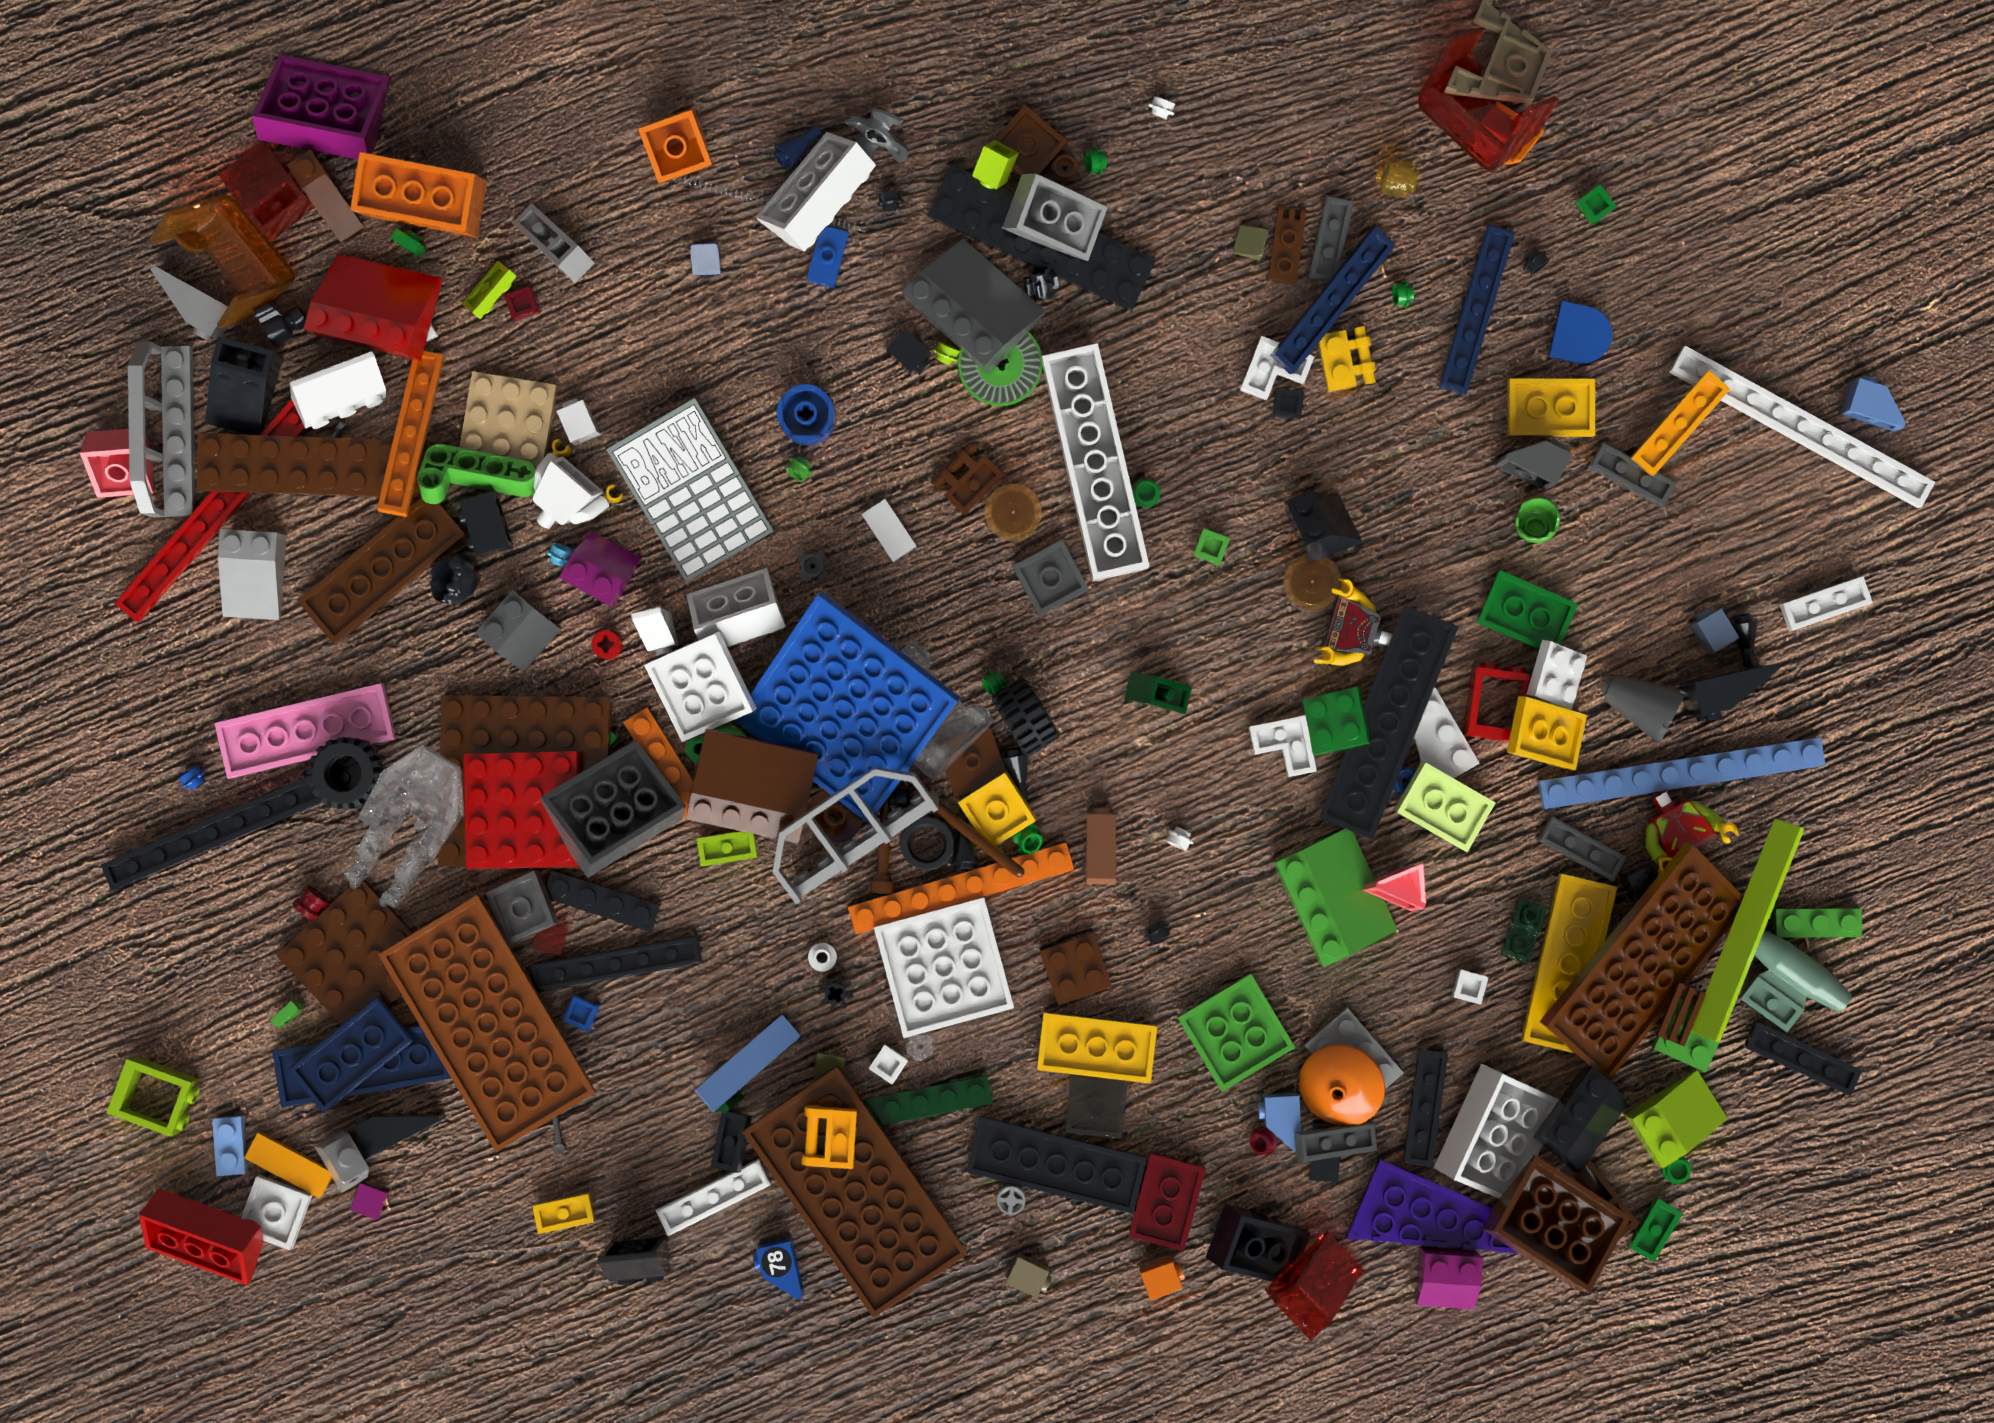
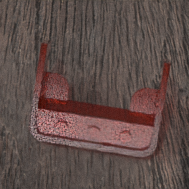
(1473, 121)

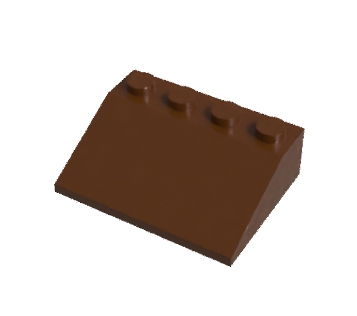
(751, 784)
(1557, 1224)

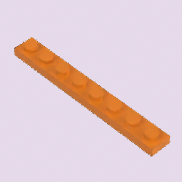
(959, 888)

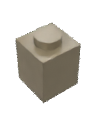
(1028, 1275)

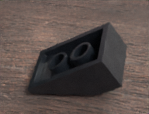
(1721, 693)
(1255, 1243)
(635, 1259)

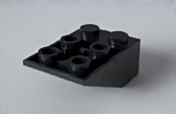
(241, 386)

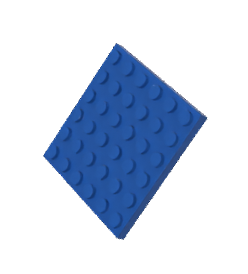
(849, 700)

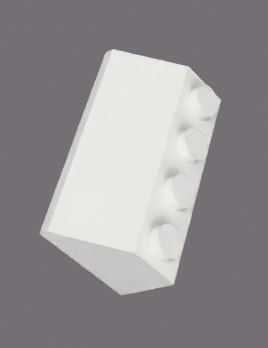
(816, 190)

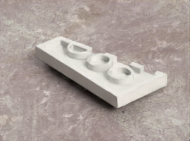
(1441, 741)

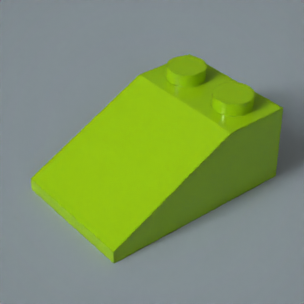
(1676, 1119)

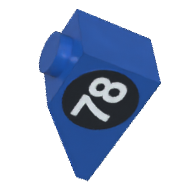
(780, 1265)

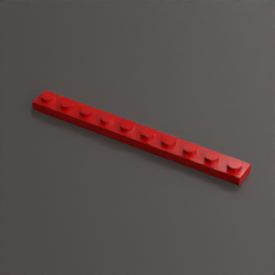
(195, 533)

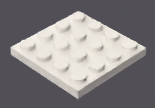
(943, 967)

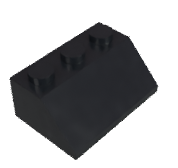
(1581, 1118)

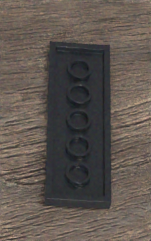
(1056, 1164)

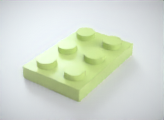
(1444, 806)

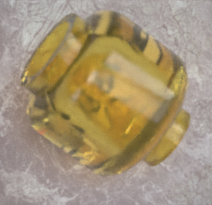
(1397, 178)

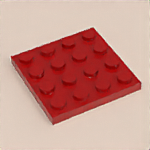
(504, 809)

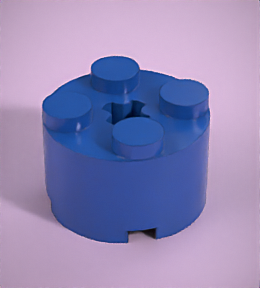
(795, 403)

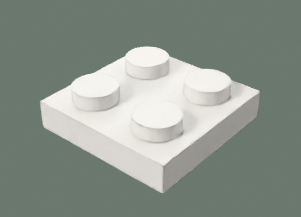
(1556, 674)
(277, 1209)

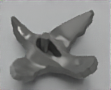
(877, 132)

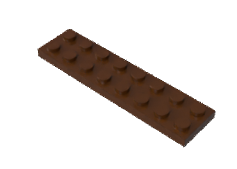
(294, 465)

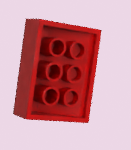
(374, 307)

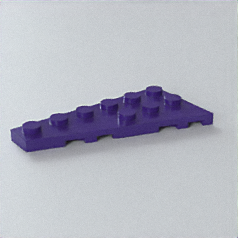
(1420, 1212)

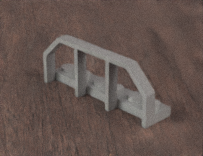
(177, 426)
(852, 850)

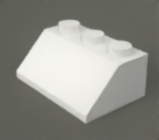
(338, 391)
(737, 608)

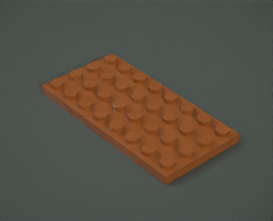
(487, 1023)

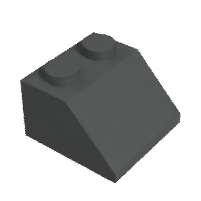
(1537, 464)
(518, 630)

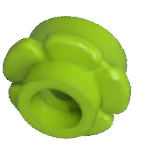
(946, 353)

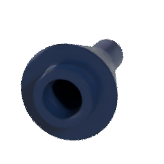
(791, 150)

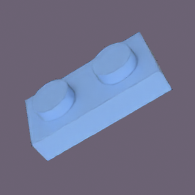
(230, 1145)

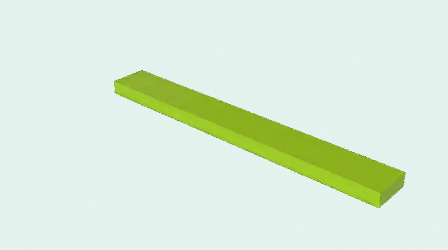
(1747, 929)

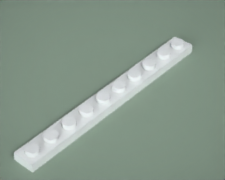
(1807, 429)

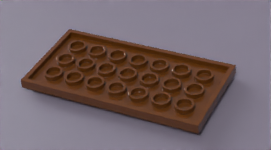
(1638, 965)
(867, 1218)

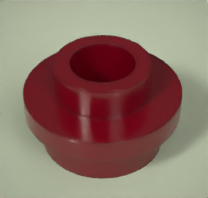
(1263, 1141)

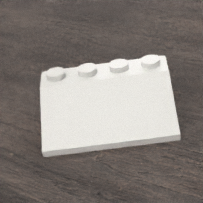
(1494, 1132)

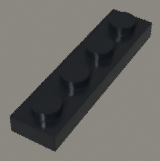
(602, 901)
(1802, 1058)
(1425, 1107)

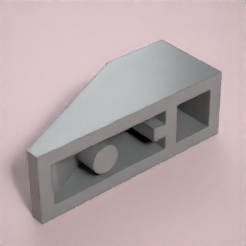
(553, 243)
(193, 305)

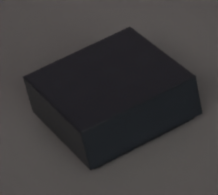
(1287, 404)

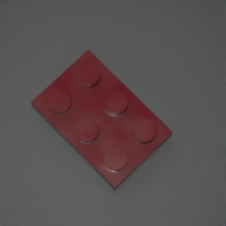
(1166, 1201)

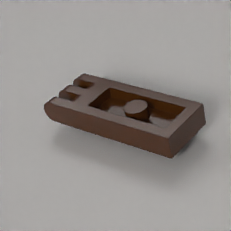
(1286, 246)

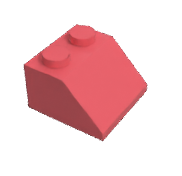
(107, 462)

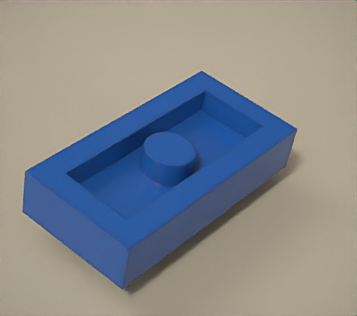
(828, 257)

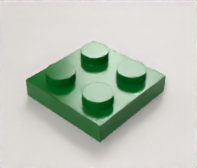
(1336, 721)

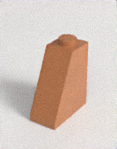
(1100, 847)

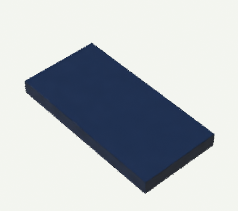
(351, 1054)

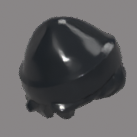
(454, 578)

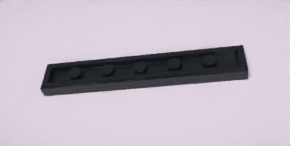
(616, 963)

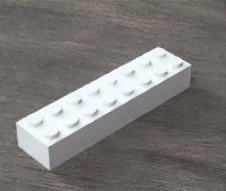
(1095, 462)

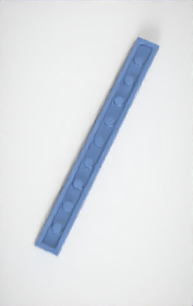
(1681, 773)

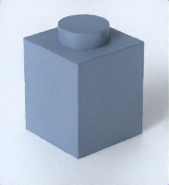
(1713, 630)

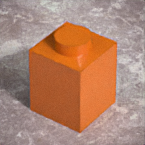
(1162, 1278)

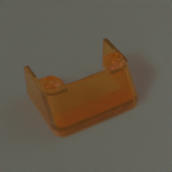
(235, 247)

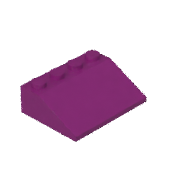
(321, 107)

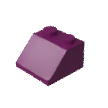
(600, 568)
(1448, 1278)

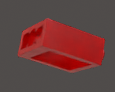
(1490, 670)

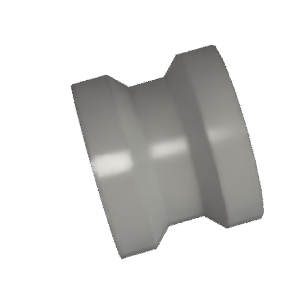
(1010, 1204)

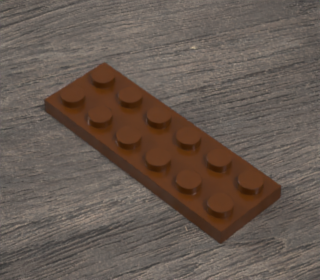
(381, 569)

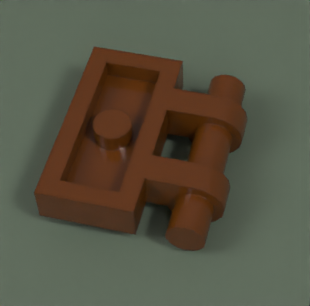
(973, 485)

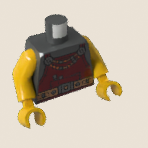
(1351, 628)

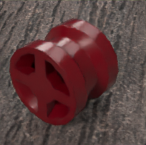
(310, 903)

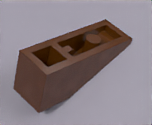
(325, 195)

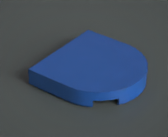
(1579, 334)

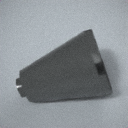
(1644, 703)

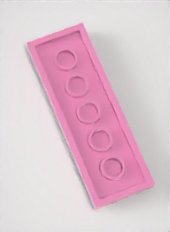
(297, 730)

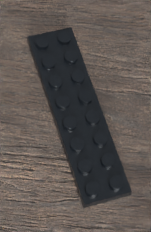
(1111, 273)
(1392, 720)

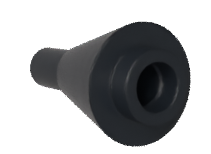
(1746, 630)
(1016, 765)
(964, 852)

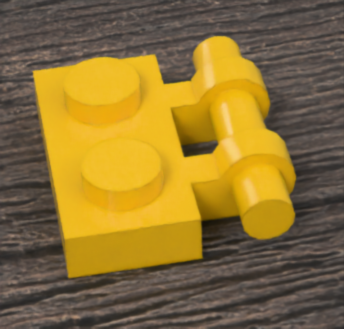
(1337, 359)

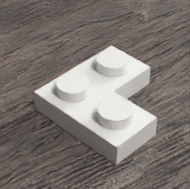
(1264, 370)
(1291, 737)

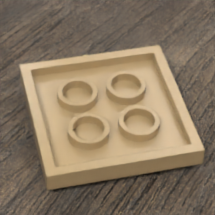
(508, 417)

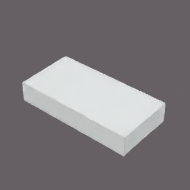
(889, 530)

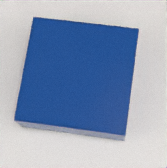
(581, 1013)

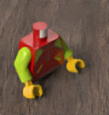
(1681, 823)

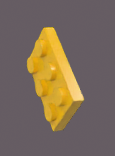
(1551, 407)
(1546, 733)

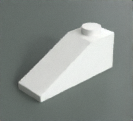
(656, 630)

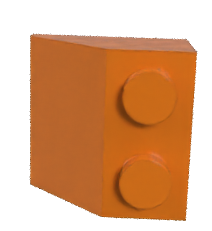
(675, 145)

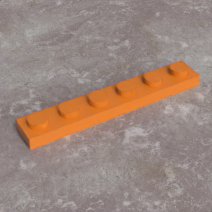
(410, 434)

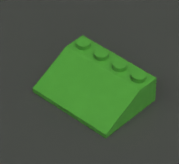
(1329, 897)

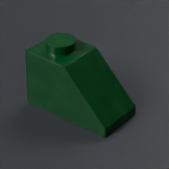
(1158, 692)

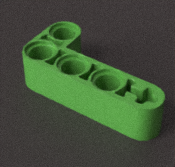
(514, 474)

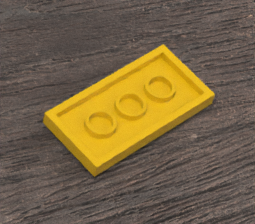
(1097, 1047)

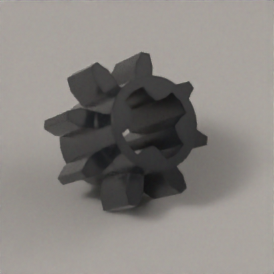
(1041, 282)
(835, 1001)

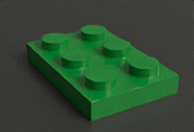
(1525, 611)

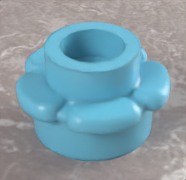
(559, 554)

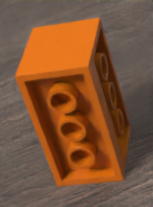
(418, 194)

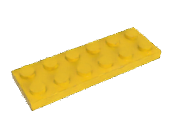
(1572, 937)

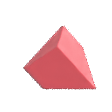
(1401, 887)

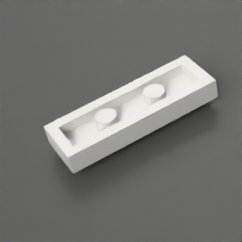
(1826, 603)

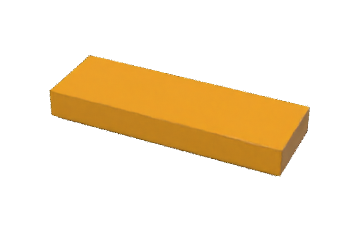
(289, 1164)

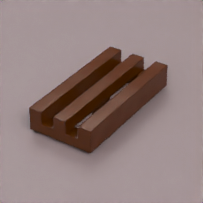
(1691, 1017)

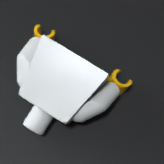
(566, 492)

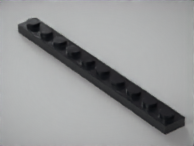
(222, 828)

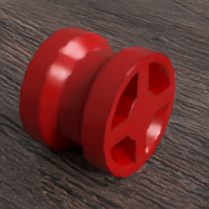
(612, 645)

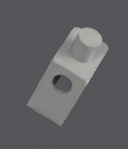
(343, 1160)

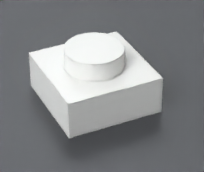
(1470, 986)
(888, 1064)

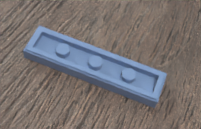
(747, 1063)

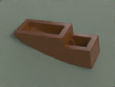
(1595, 1182)

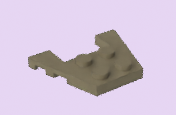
(1514, 64)

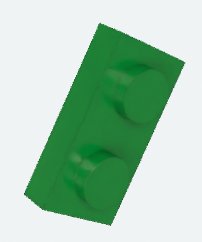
(1654, 1229)

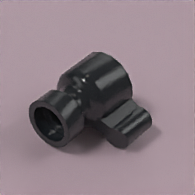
(279, 326)

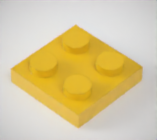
(998, 809)

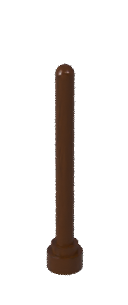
(976, 837)
(882, 882)

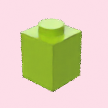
(995, 165)

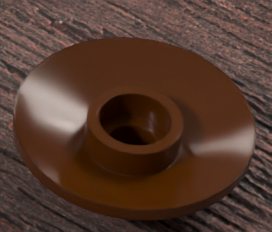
(846, 823)

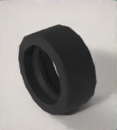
(923, 864)

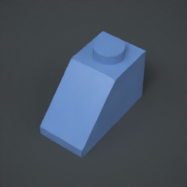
(1872, 404)
(1281, 1115)

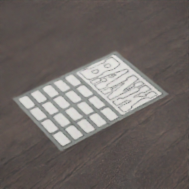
(690, 490)

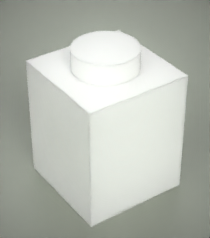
(578, 421)

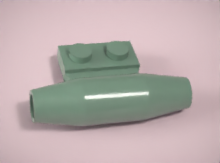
(1789, 979)

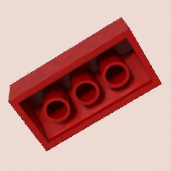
(201, 1235)

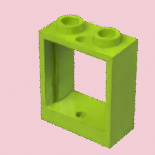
(128, 1083)

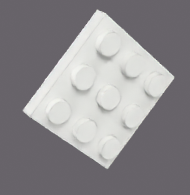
(700, 686)

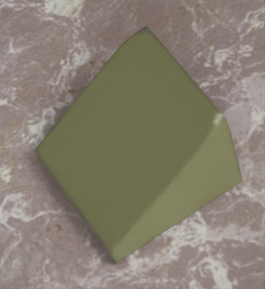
(1250, 242)
(826, 1061)

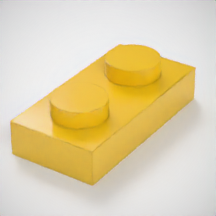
(564, 1213)

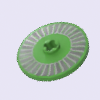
(1004, 386)

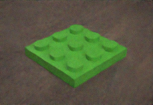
(1236, 1032)

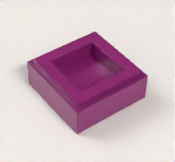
(369, 1200)

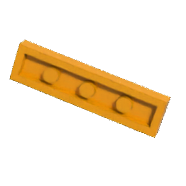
(1680, 423)

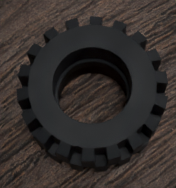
(1025, 716)
(324, 768)

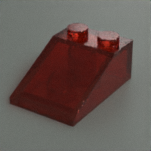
(1315, 1285)

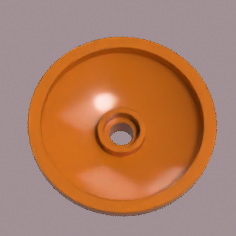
(1346, 1070)

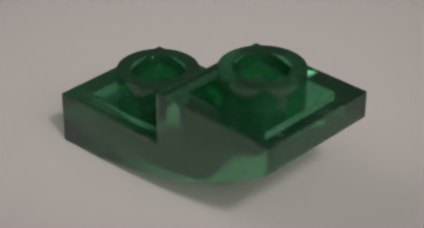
(1523, 930)

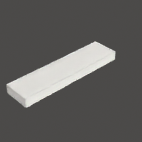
(713, 1197)

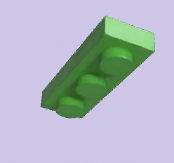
(1817, 922)

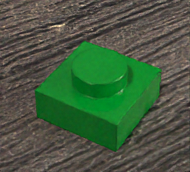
(1595, 204)
(409, 241)

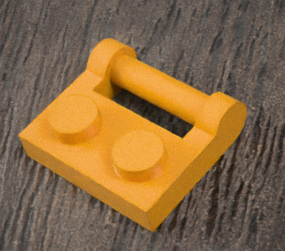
(839, 1137)

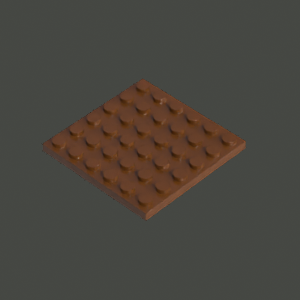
(519, 726)

